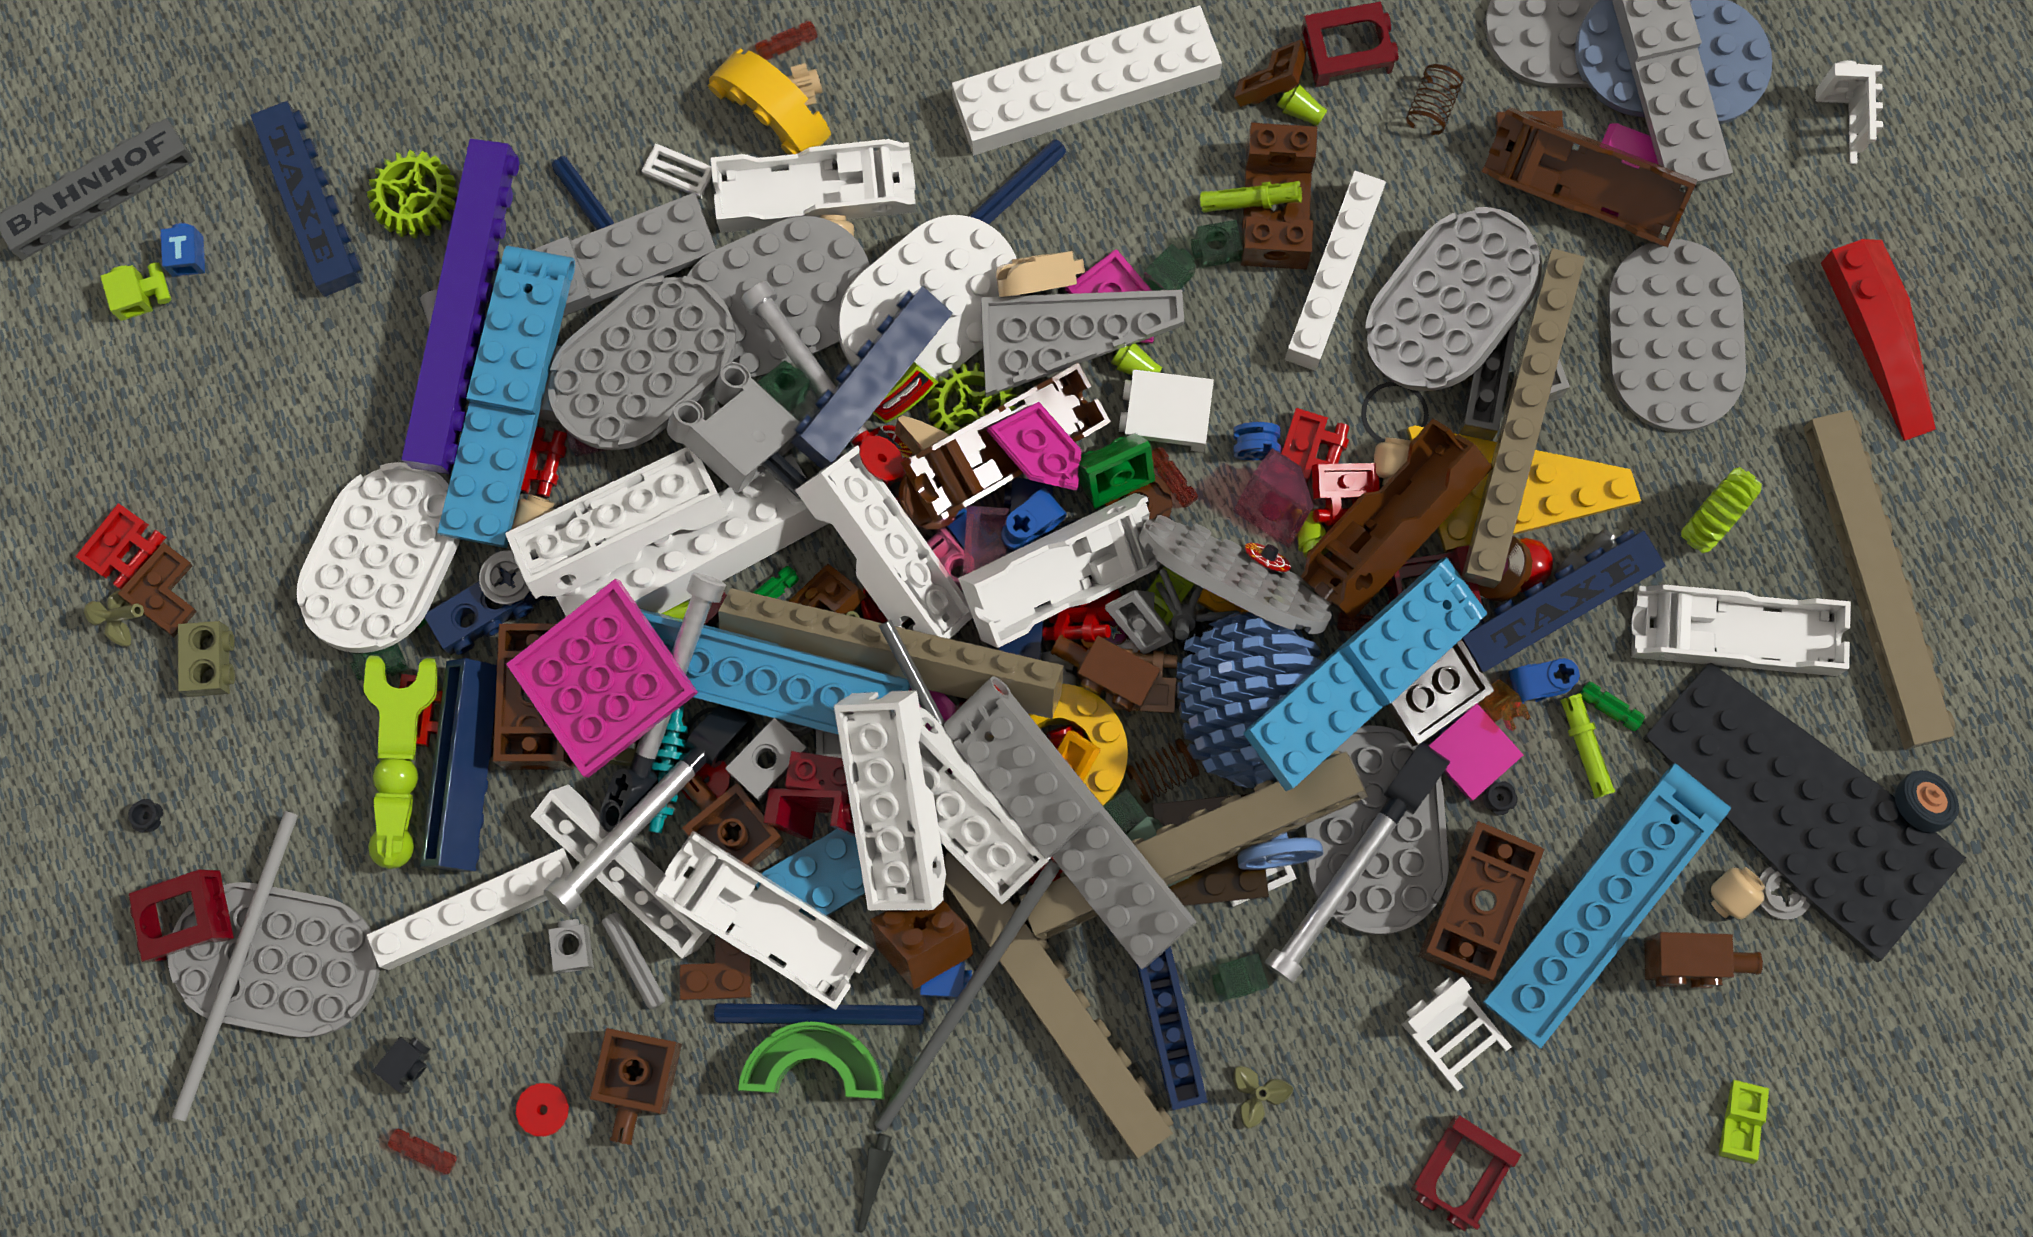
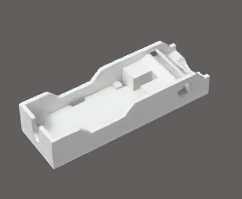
(858, 189)
(620, 517)
(889, 550)
(1058, 571)
(1740, 630)
(890, 801)
(973, 819)
(764, 920)

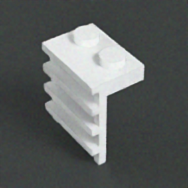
(1857, 86)
(1431, 1017)

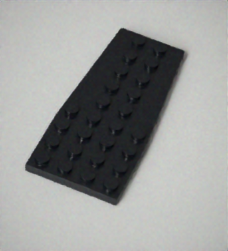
(1806, 811)

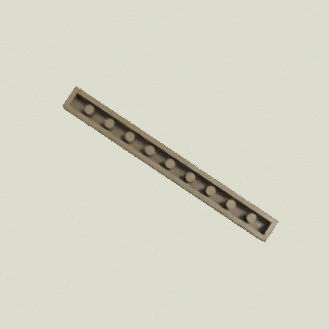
(1523, 419)
(1879, 580)
(943, 663)
(1216, 836)
(1064, 1015)

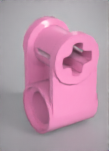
(947, 551)

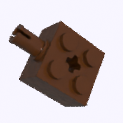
(1110, 670)
(731, 811)
(922, 941)
(1695, 958)
(617, 1086)

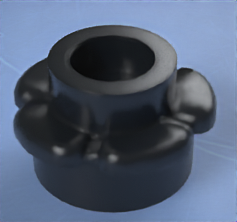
(1509, 797)
(137, 812)

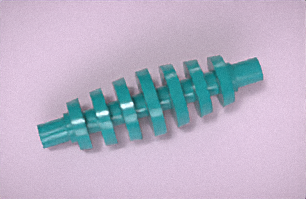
(668, 757)

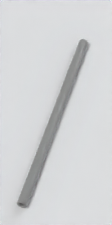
(234, 966)

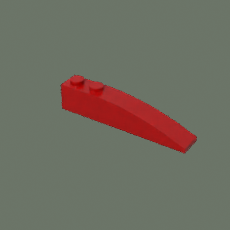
(1884, 329)

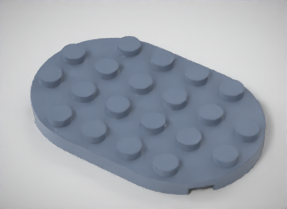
(1731, 51)

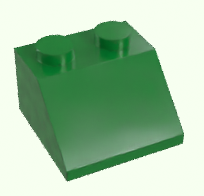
(1116, 469)

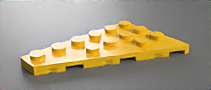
(1555, 492)

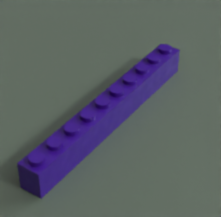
(460, 306)

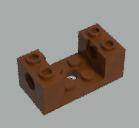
(1279, 156)
(520, 731)
(1466, 936)

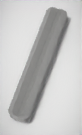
(633, 960)

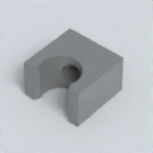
(745, 767)

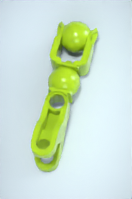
(395, 773)

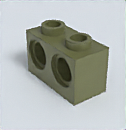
(195, 661)

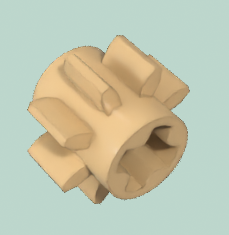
(807, 82)

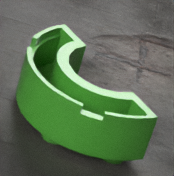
(809, 1042)

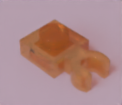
(1504, 704)

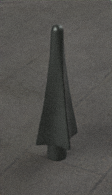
(877, 1163)

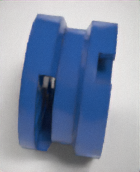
(1256, 440)

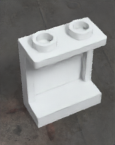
(1167, 408)

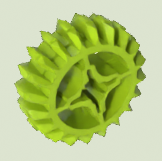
(408, 219)
(960, 413)
(1721, 510)

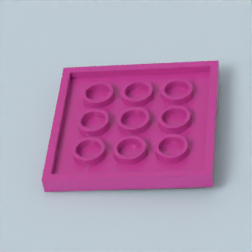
(601, 678)

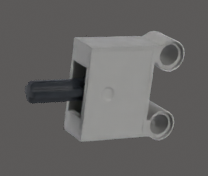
(742, 435)

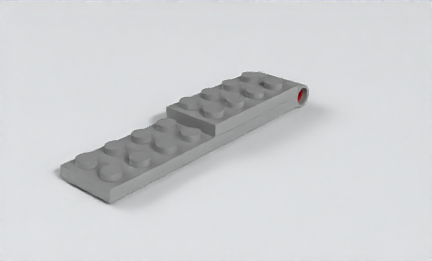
(1673, 87)
(626, 253)
(1067, 821)

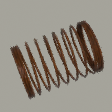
(1429, 78)
(1181, 746)

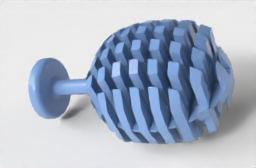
(1228, 686)

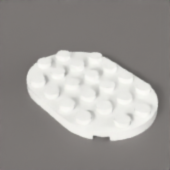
(955, 263)
(377, 560)

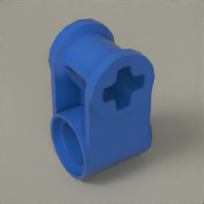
(1035, 516)
(1538, 680)

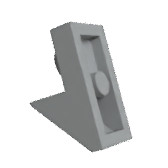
(1140, 621)

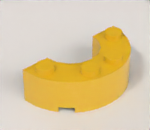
(772, 97)
(1102, 728)

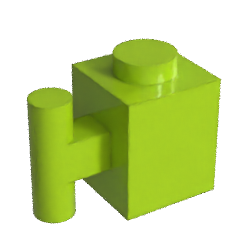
(130, 292)

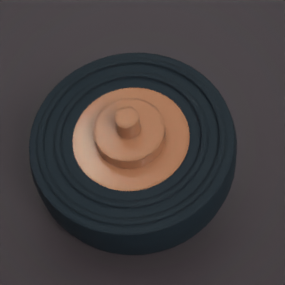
(1926, 801)

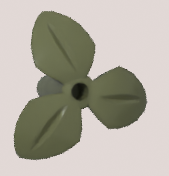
(117, 612)
(1274, 1092)

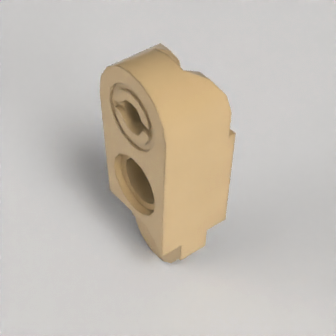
(1038, 273)

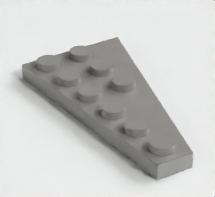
(1052, 332)

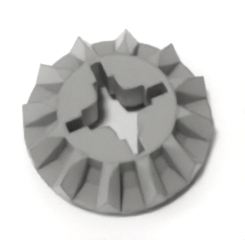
(491, 576)
(1774, 904)

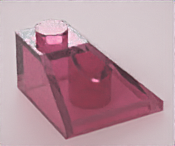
(1276, 498)

